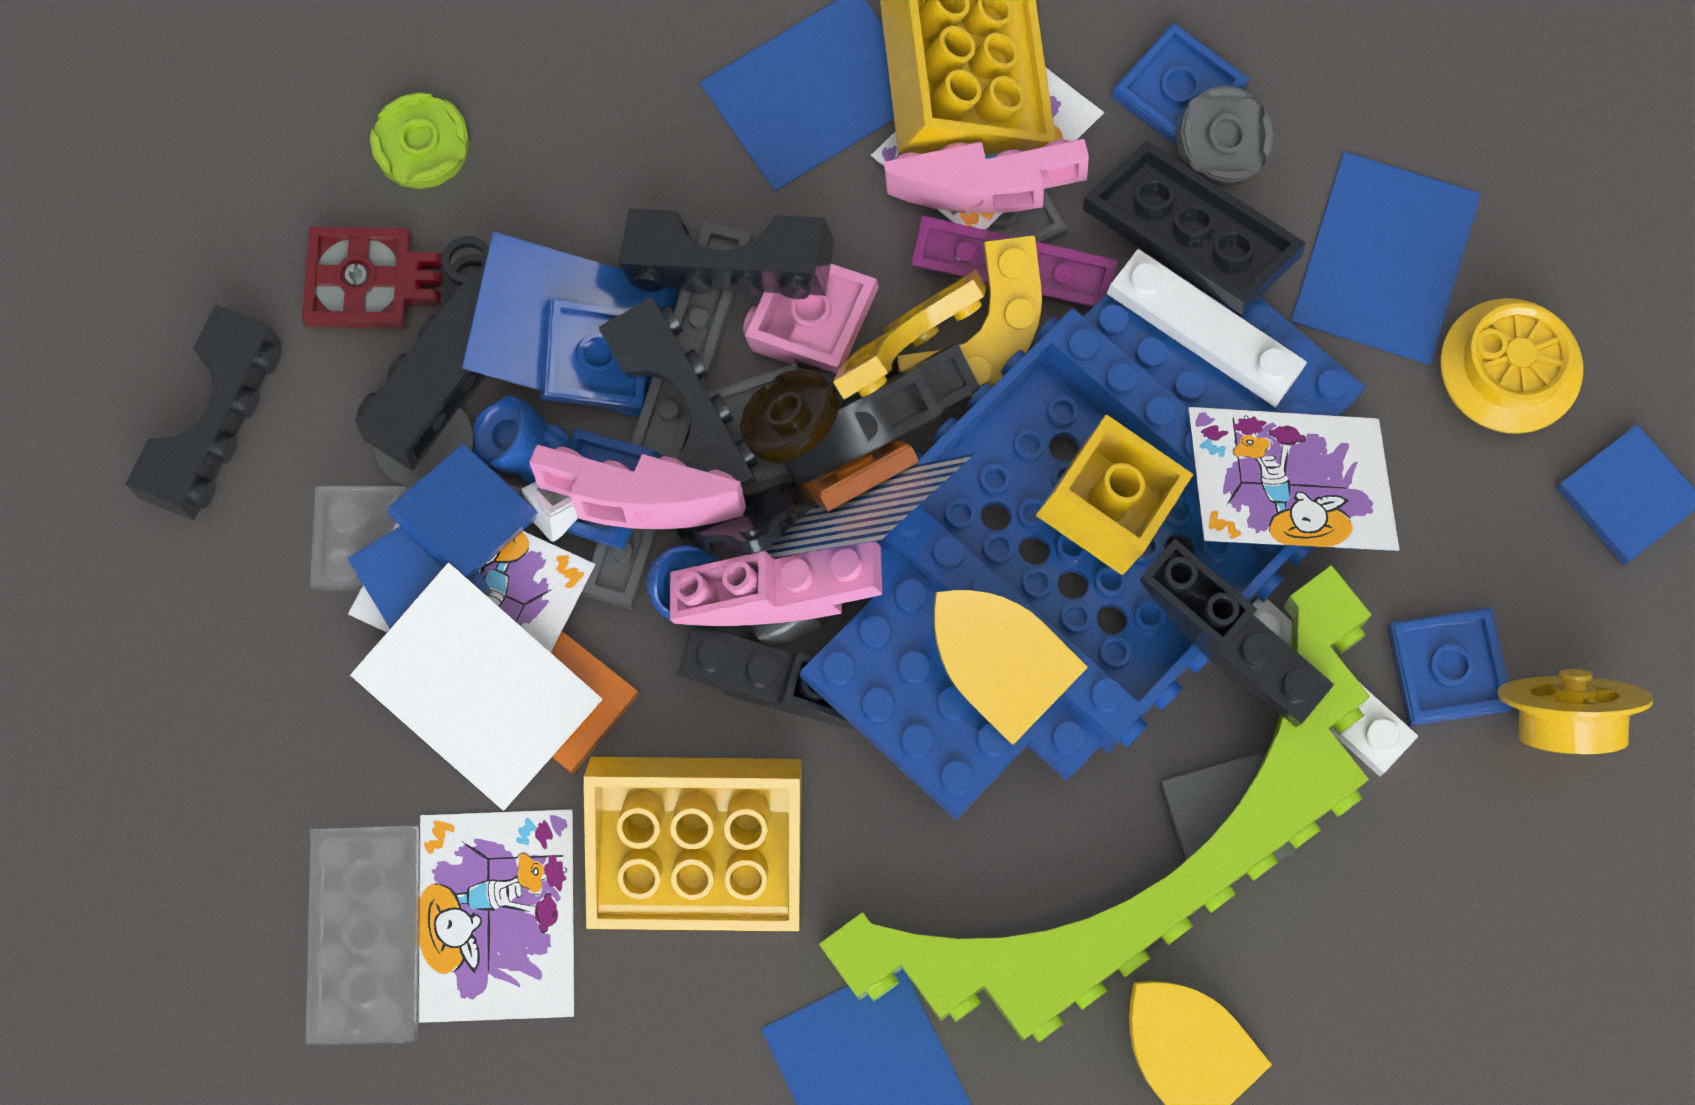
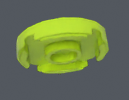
(420, 141)

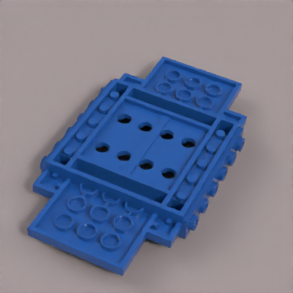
(886, 661)

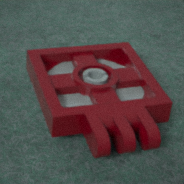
(366, 277)

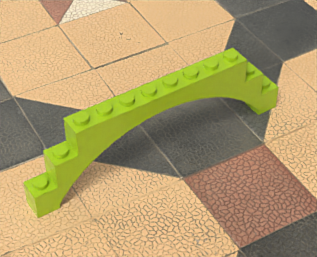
(1049, 970)

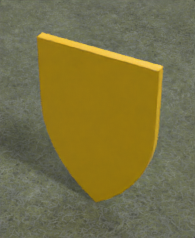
(1002, 658)
(1190, 1046)

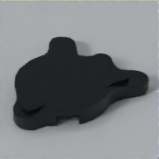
(757, 526)

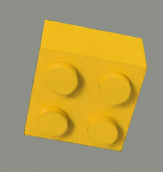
(1114, 495)

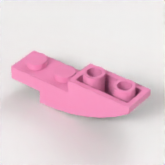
(967, 182)
(654, 496)
(772, 590)

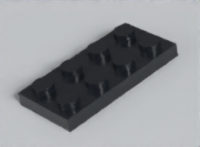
(1194, 227)

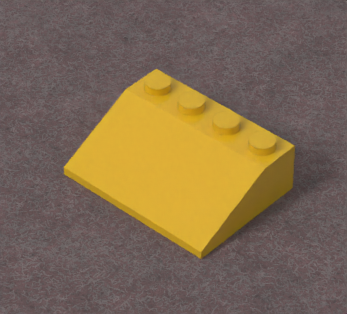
(967, 74)
(693, 843)

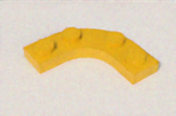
(1012, 310)
(866, 367)

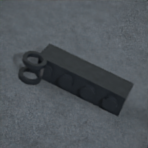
(429, 380)

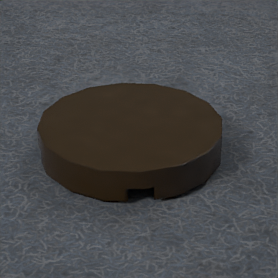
(790, 415)

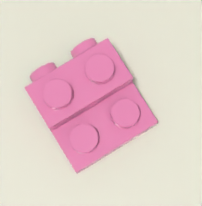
(813, 328)

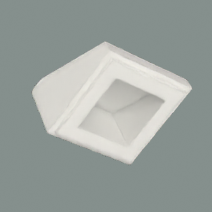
(554, 510)

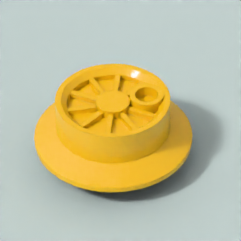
(1511, 365)
(1574, 711)

